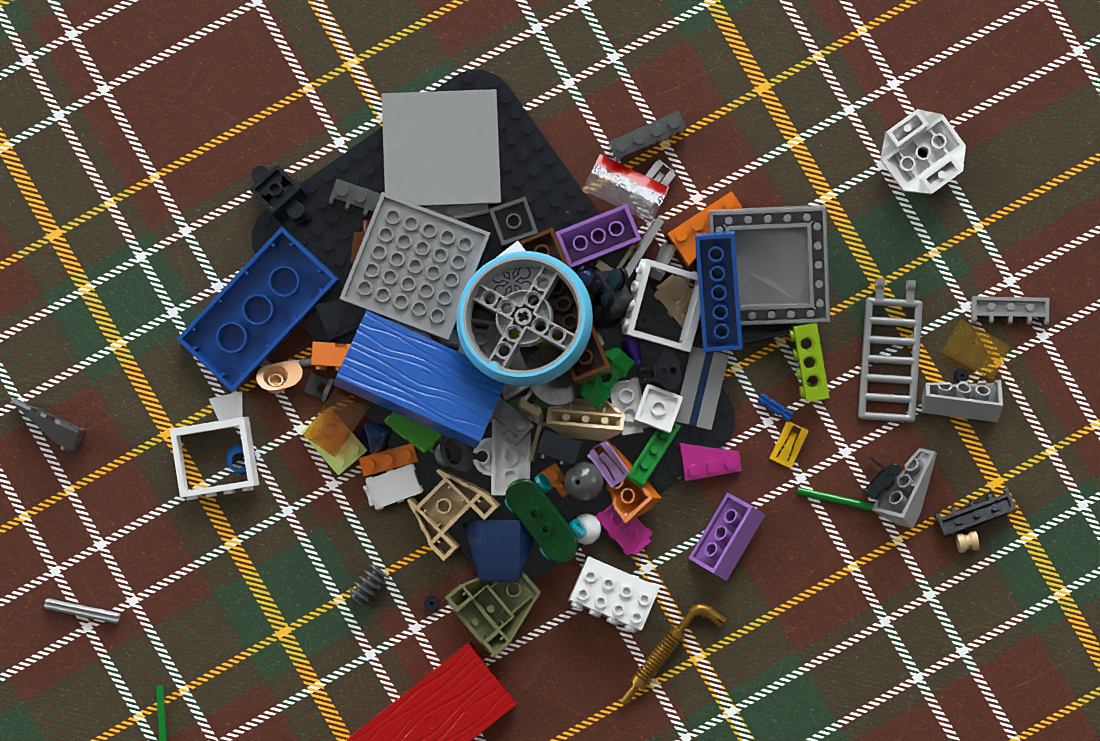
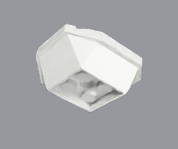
(937, 138)

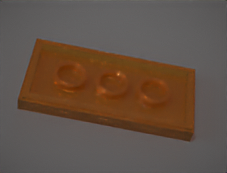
(337, 420)

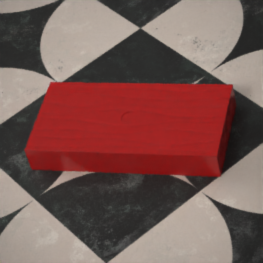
(445, 705)

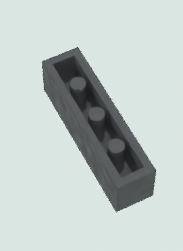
(647, 136)

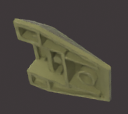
(493, 609)

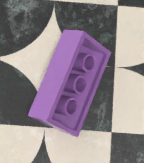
(598, 236)
(727, 536)

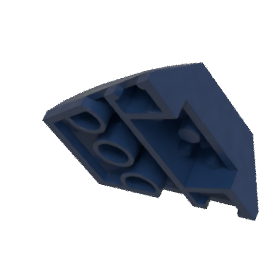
(498, 548)

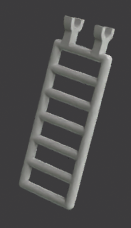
(913, 361)

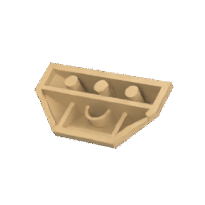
(583, 421)

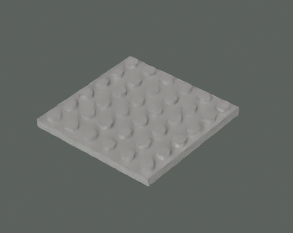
(414, 266)

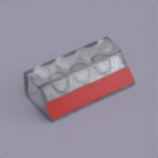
(623, 186)

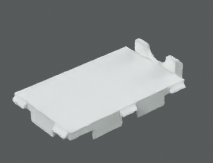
(627, 397)
(392, 486)

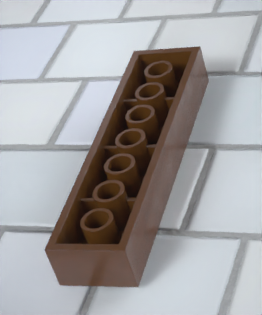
(593, 359)

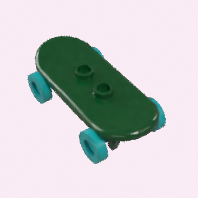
(542, 518)

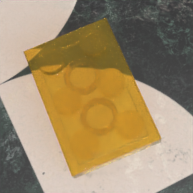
(976, 349)

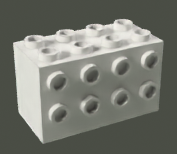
(613, 595)

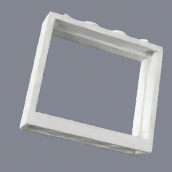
(637, 289)
(248, 450)

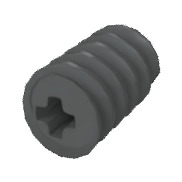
(368, 585)

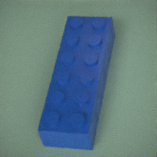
(719, 291)

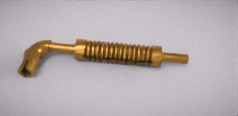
(666, 647)

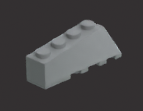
(964, 400)

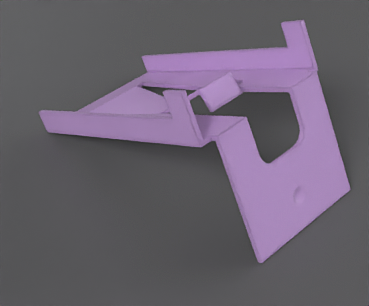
(616, 472)

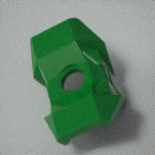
(597, 391)

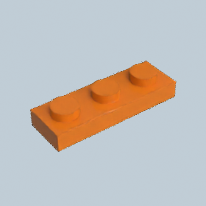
(388, 459)

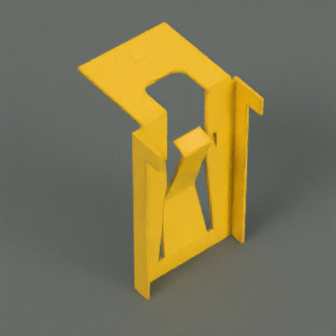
(784, 454)

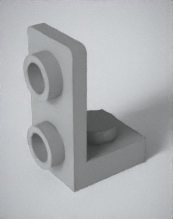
(664, 256)

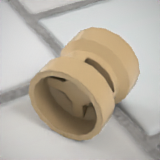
(967, 542)

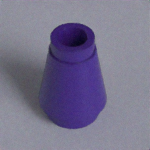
(631, 347)

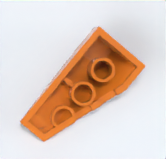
(627, 497)

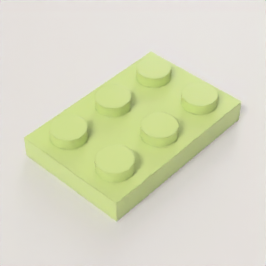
(348, 454)

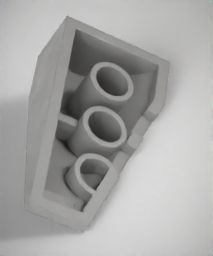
(905, 496)

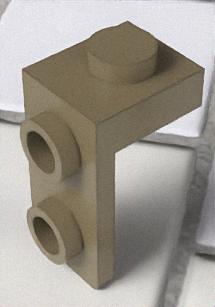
(601, 266)

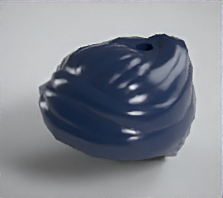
(374, 436)

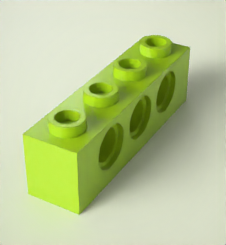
(819, 389)

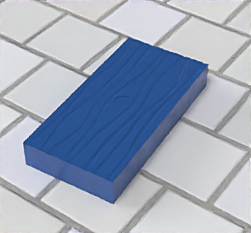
(258, 309)
(419, 380)

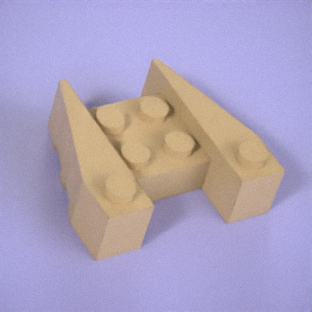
(446, 506)

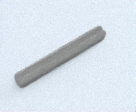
(81, 610)

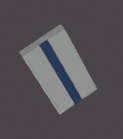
(701, 387)

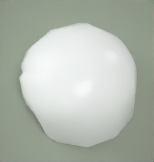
(592, 528)

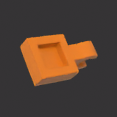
(556, 477)

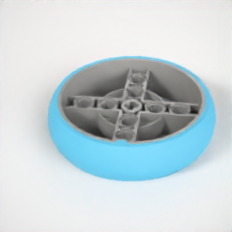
(506, 323)

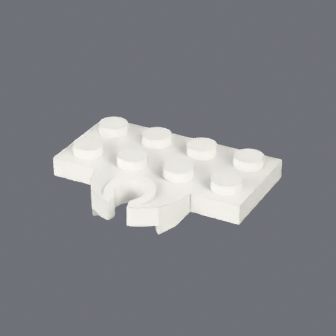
(504, 459)

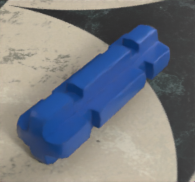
(775, 407)

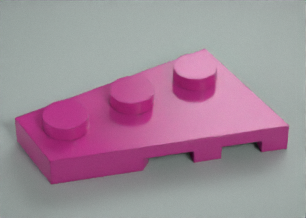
(707, 462)

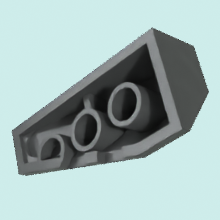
(59, 430)

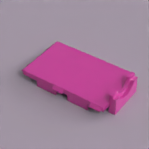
(631, 535)

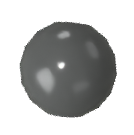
(583, 481)

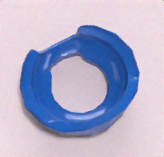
(229, 458)

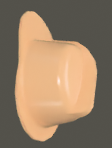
(279, 376)

